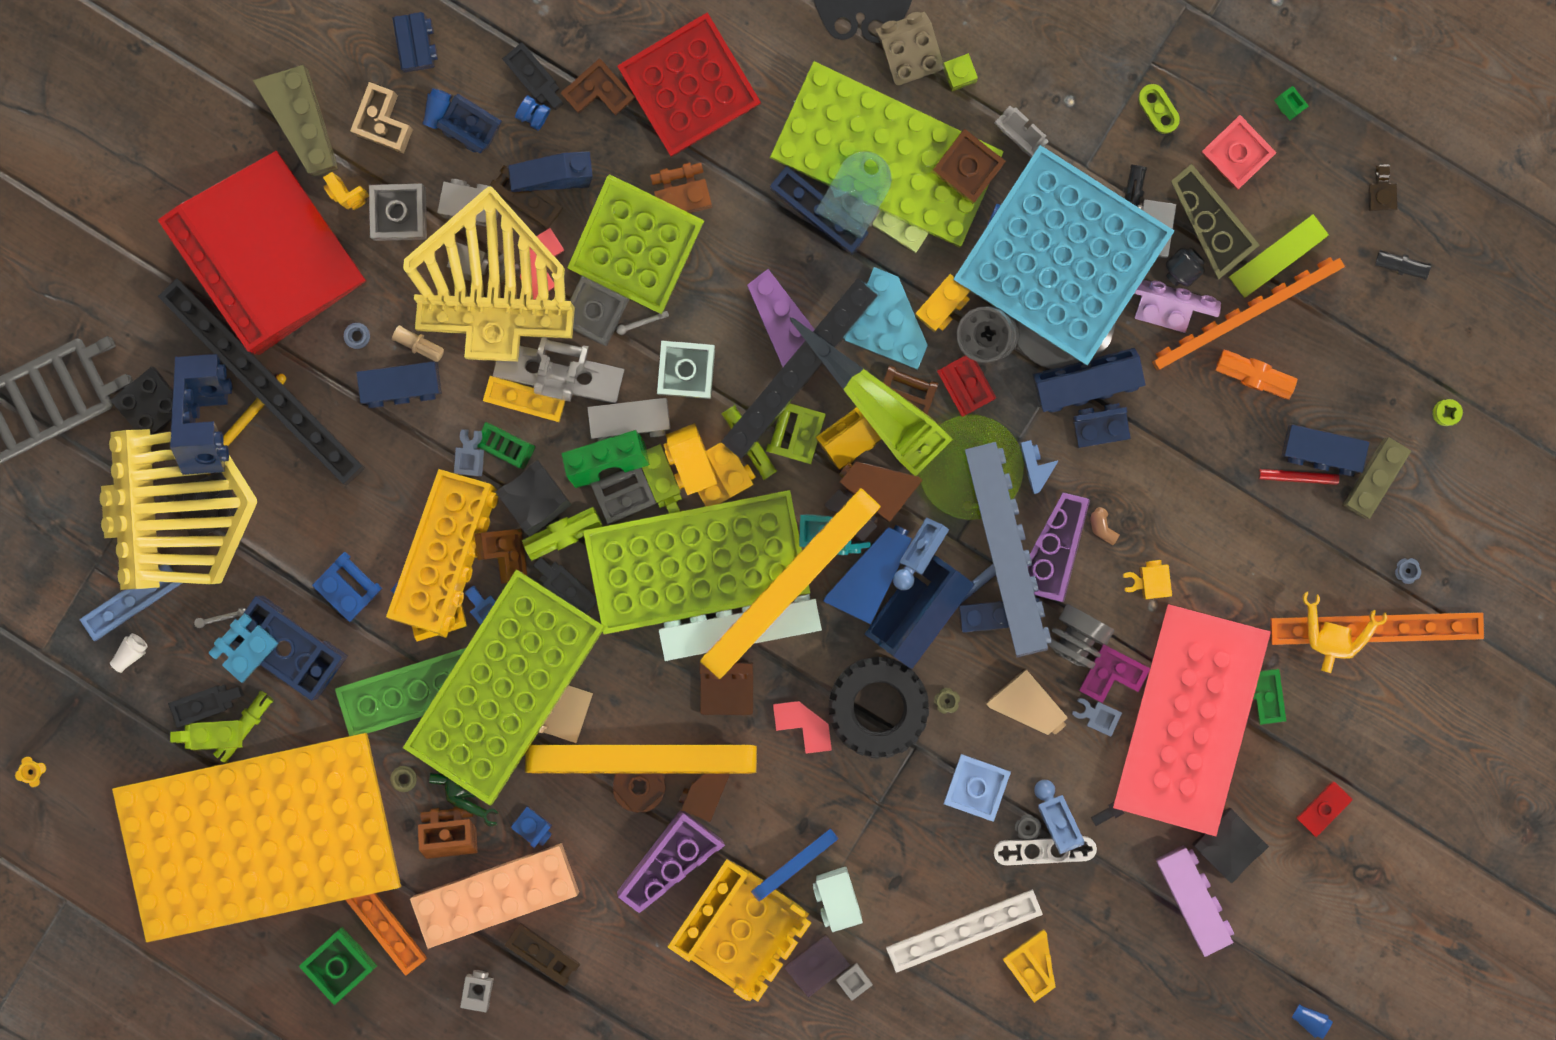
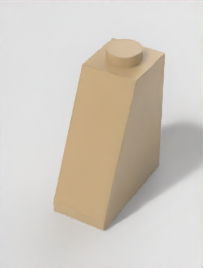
(1029, 704)

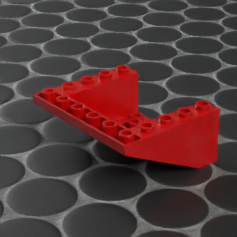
(262, 252)

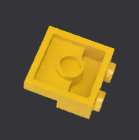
(729, 473)

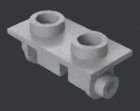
(1012, 125)

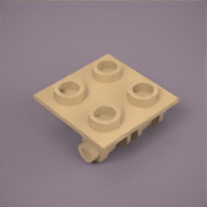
(568, 714)

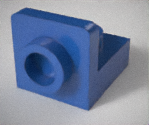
(532, 827)

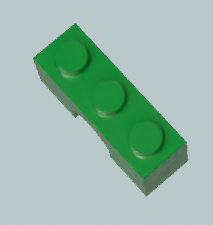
(621, 451)

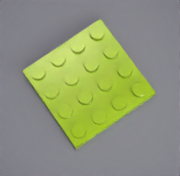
(635, 244)

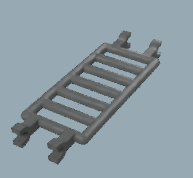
(60, 426)

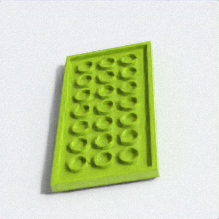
(843, 117)
(691, 560)
(504, 687)

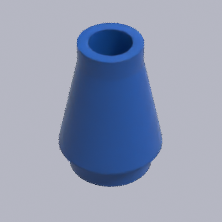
(436, 107)
(1313, 1021)

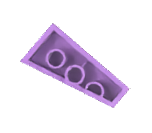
(775, 311)

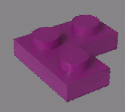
(1112, 667)

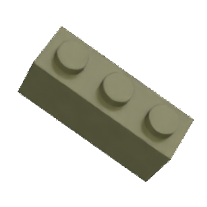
(1376, 478)

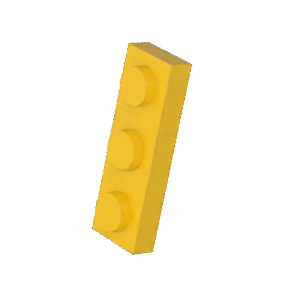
(522, 399)

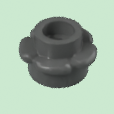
(1034, 825)

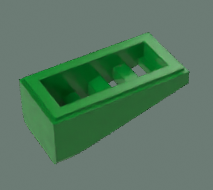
(524, 455)

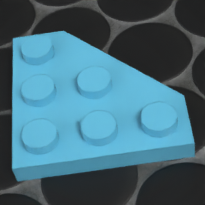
(890, 323)

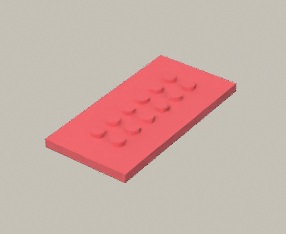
(1192, 720)

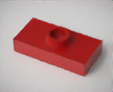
(1324, 808)

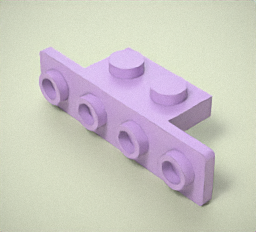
(1171, 306)

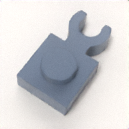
(469, 458)
(1100, 717)

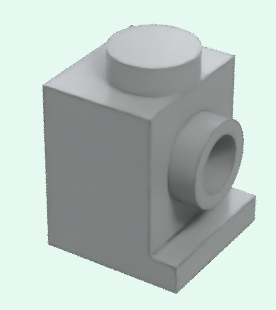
(473, 1000)

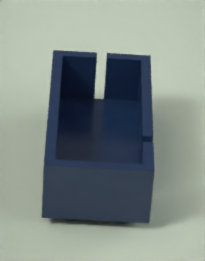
(918, 614)

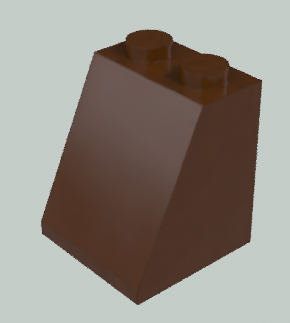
(885, 486)

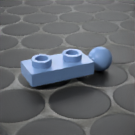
(919, 553)
(1058, 818)

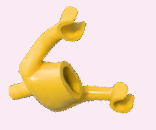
(1336, 640)

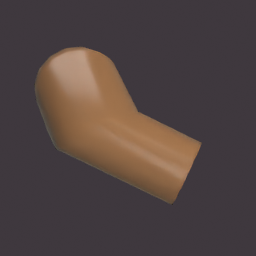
(1100, 526)

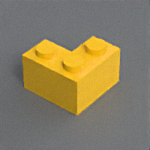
(688, 453)

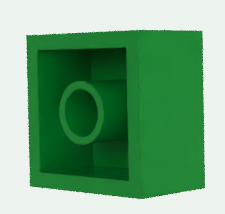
(338, 965)

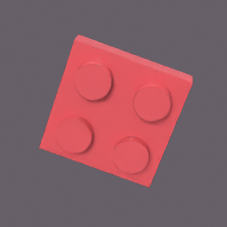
(1238, 152)

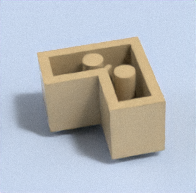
(374, 120)

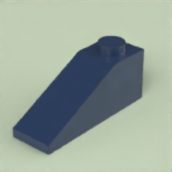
(552, 172)

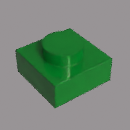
(1291, 103)

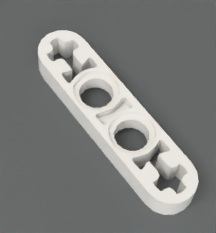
(1044, 852)

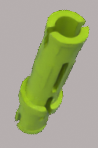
(757, 453)
(250, 717)

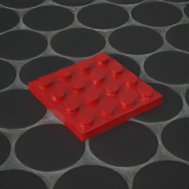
(689, 84)

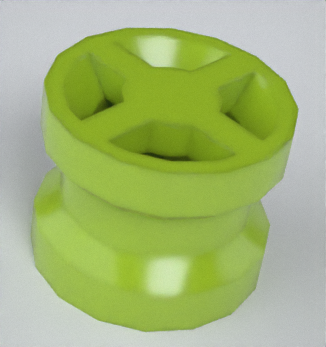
(1443, 415)

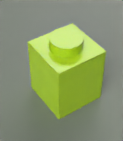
(960, 72)

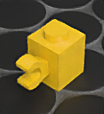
(1153, 581)

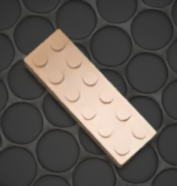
(494, 895)

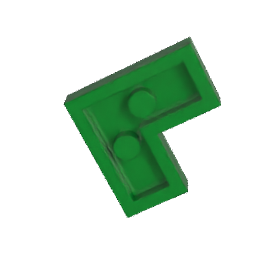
(1269, 697)

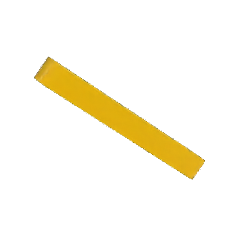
(790, 583)
(642, 759)

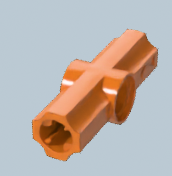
(1256, 374)

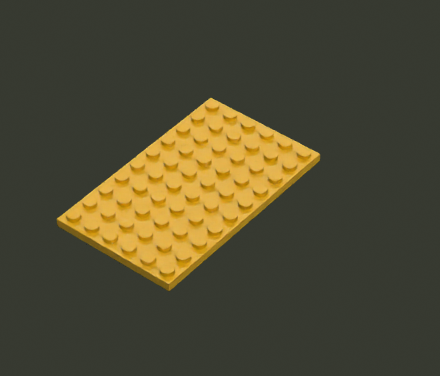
(256, 837)

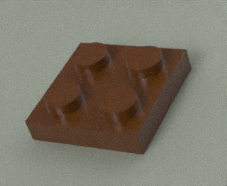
(968, 166)

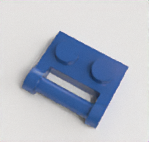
(341, 593)

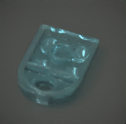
(855, 194)

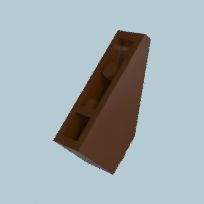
(704, 795)

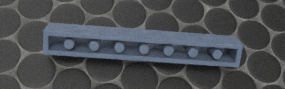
(1006, 549)

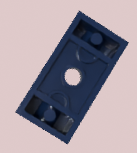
(198, 383)
(310, 662)

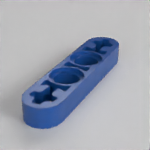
(794, 865)

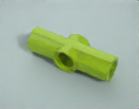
(561, 533)

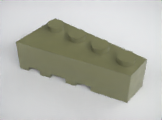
(297, 111)
(1216, 226)

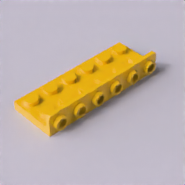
(442, 553)

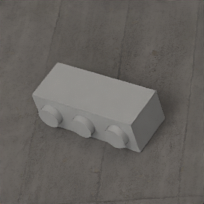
(616, 419)

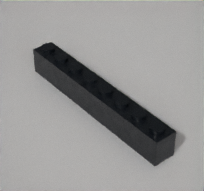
(799, 370)

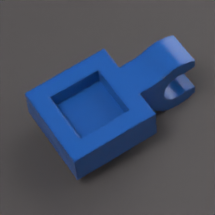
(482, 605)

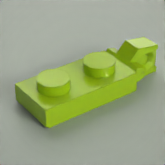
(662, 479)
(210, 735)

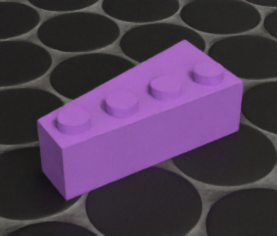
(1057, 547)
(669, 860)

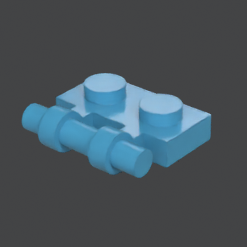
(250, 652)

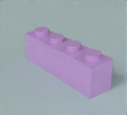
(1194, 900)

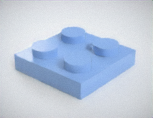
(977, 787)

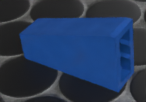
(869, 578)

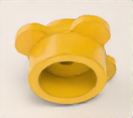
(23, 774)

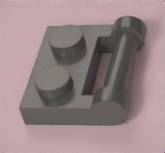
(626, 500)

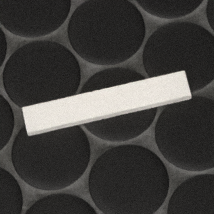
(964, 930)

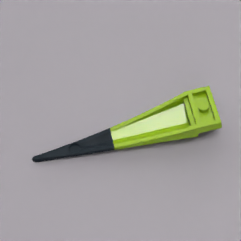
(902, 426)

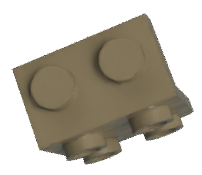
(910, 47)

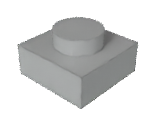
(854, 981)

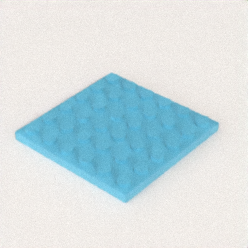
(1063, 255)

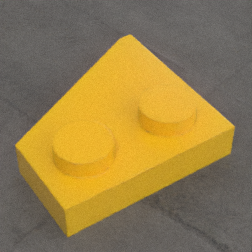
(1033, 966)

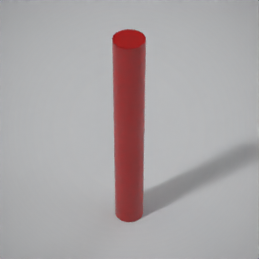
(1296, 476)

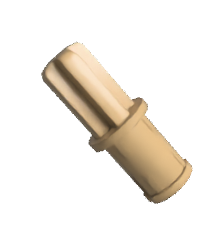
(417, 343)

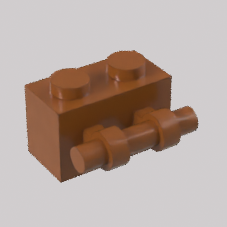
(689, 196)
(448, 837)

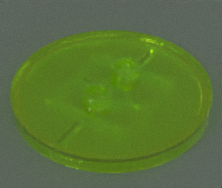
(948, 475)

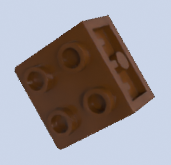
(729, 694)

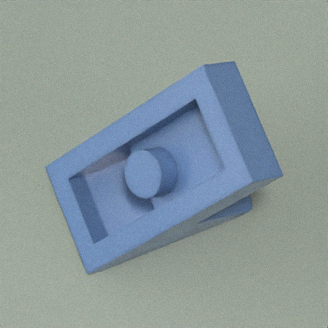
(1036, 474)

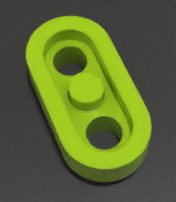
(1158, 109)

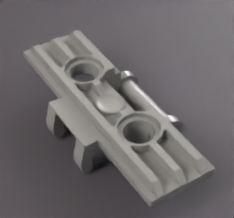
(560, 380)

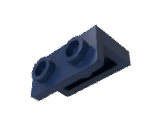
(469, 124)

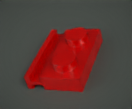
(966, 385)

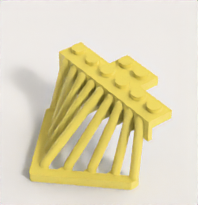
(493, 322)
(131, 513)

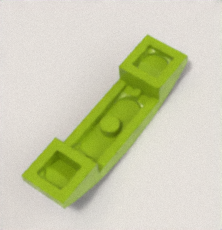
(1278, 256)

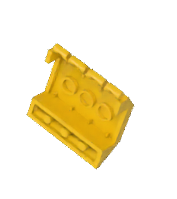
(738, 934)

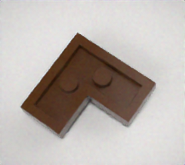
(601, 83)
(505, 546)

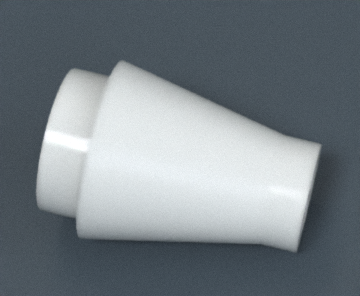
(129, 651)

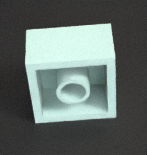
(686, 369)
(838, 898)

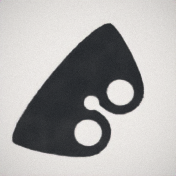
(872, 9)

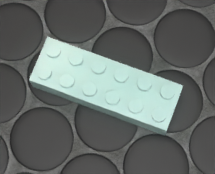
(702, 633)

